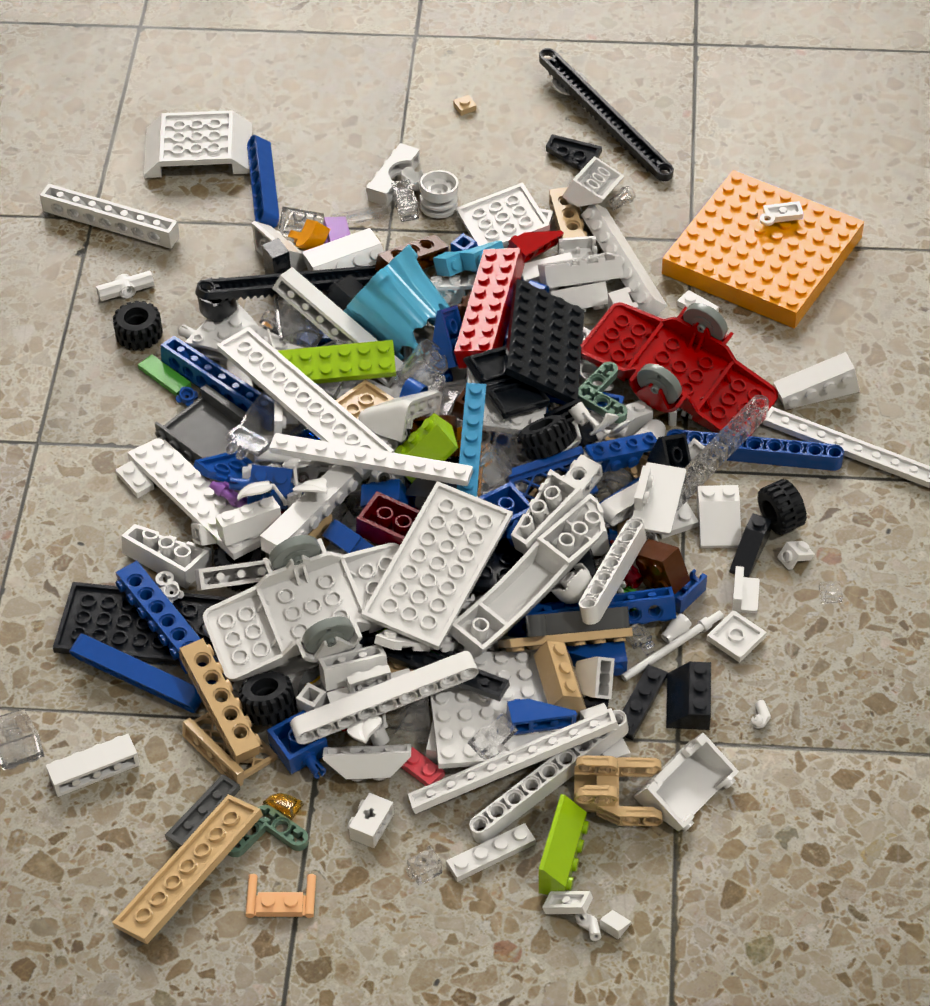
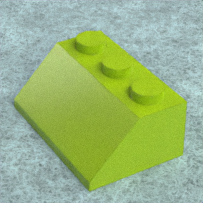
(431, 441)

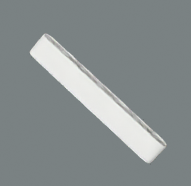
(612, 571)

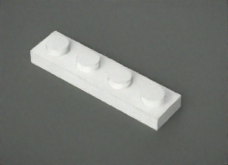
(490, 852)

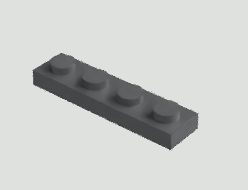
(201, 810)

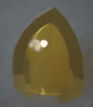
(285, 804)

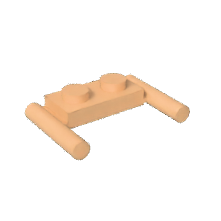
(280, 903)

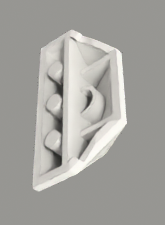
(367, 761)

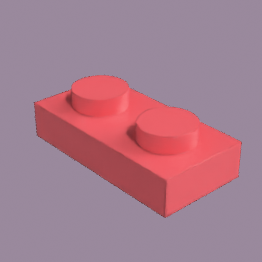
(422, 768)

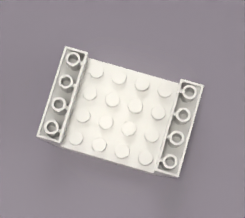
(197, 140)

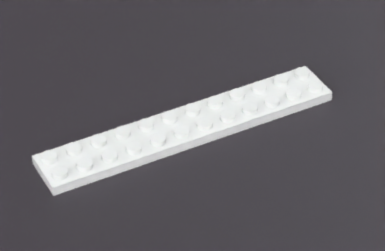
(298, 393)

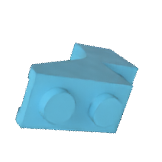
(455, 262)

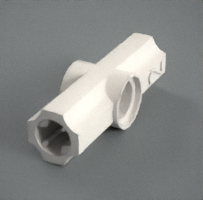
(125, 286)

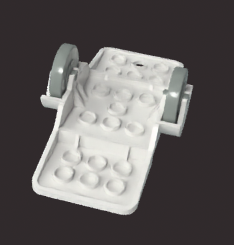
(301, 607)

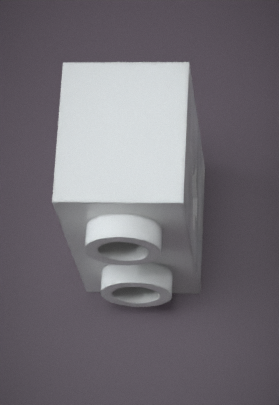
(371, 820)

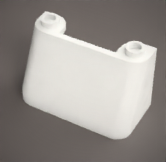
(397, 415)
(687, 782)

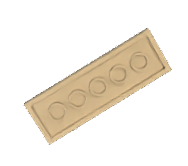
(571, 639)

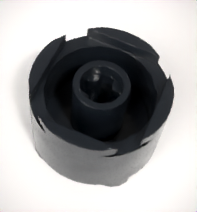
(216, 308)

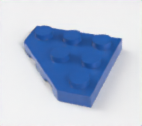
(221, 466)

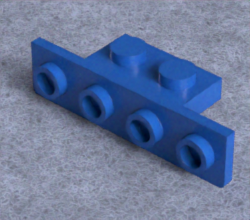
(622, 451)

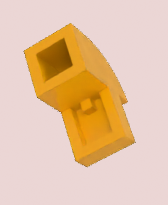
(311, 236)

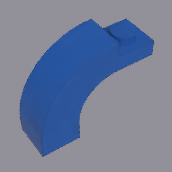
(344, 537)

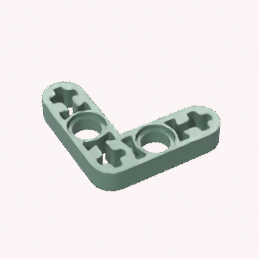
(597, 395)
(264, 824)

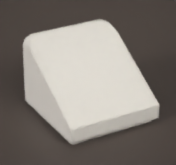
(614, 924)

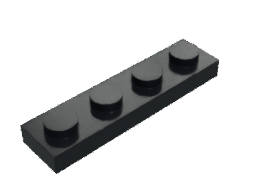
(643, 698)

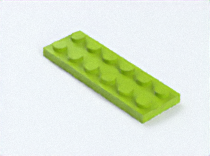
(344, 361)

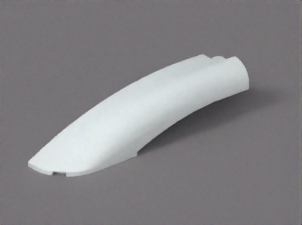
(530, 577)

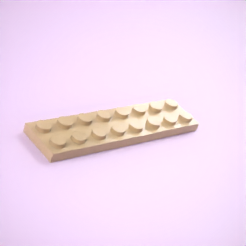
(187, 869)

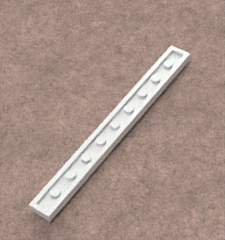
(853, 447)
(371, 459)
(513, 760)

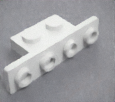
(363, 680)

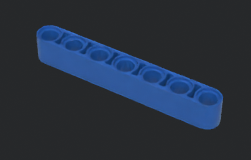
(263, 181)
(136, 672)

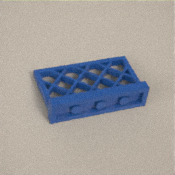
(541, 468)

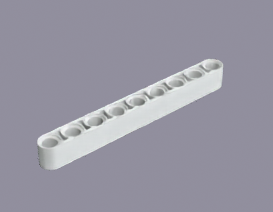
(384, 697)
(539, 780)

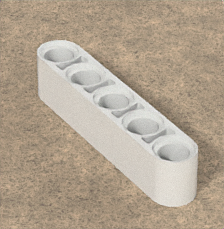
(620, 505)

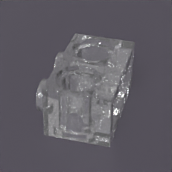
(405, 200)

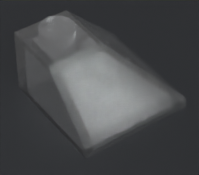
(409, 723)

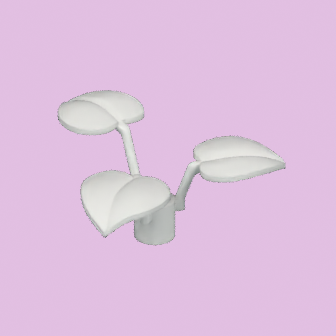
(582, 416)
(313, 485)
(371, 728)

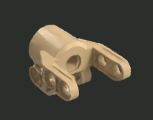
(598, 788)

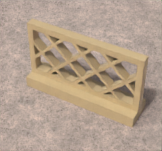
(215, 751)

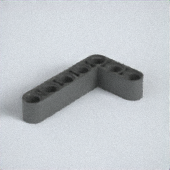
(572, 622)

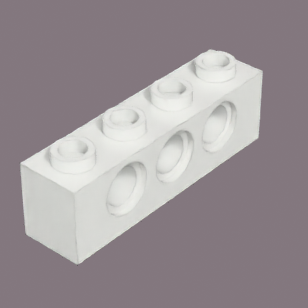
(586, 469)

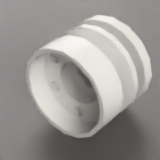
(438, 194)

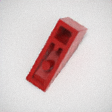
(534, 243)

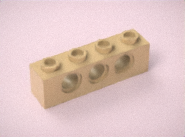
(566, 215)

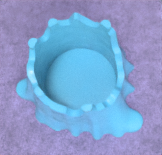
(397, 302)

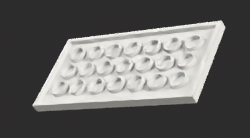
(437, 565)

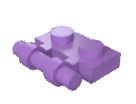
(222, 490)

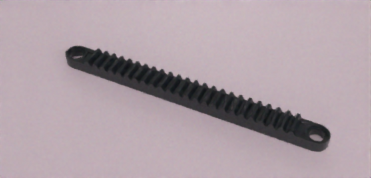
(606, 115)
(262, 284)

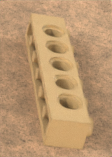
(238, 748)

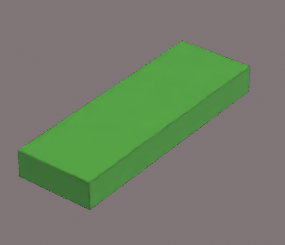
(163, 374)

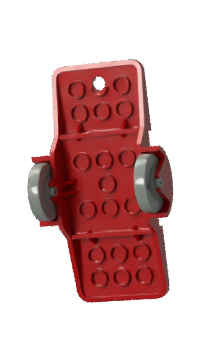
(677, 362)

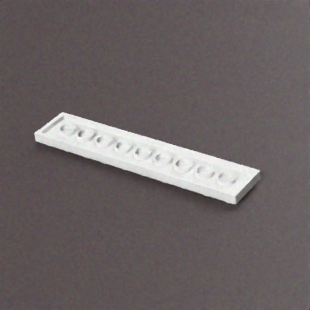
(187, 490)

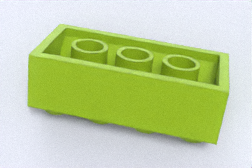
(563, 847)

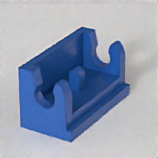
(690, 591)

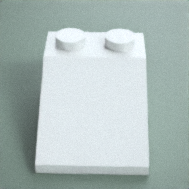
(719, 516)

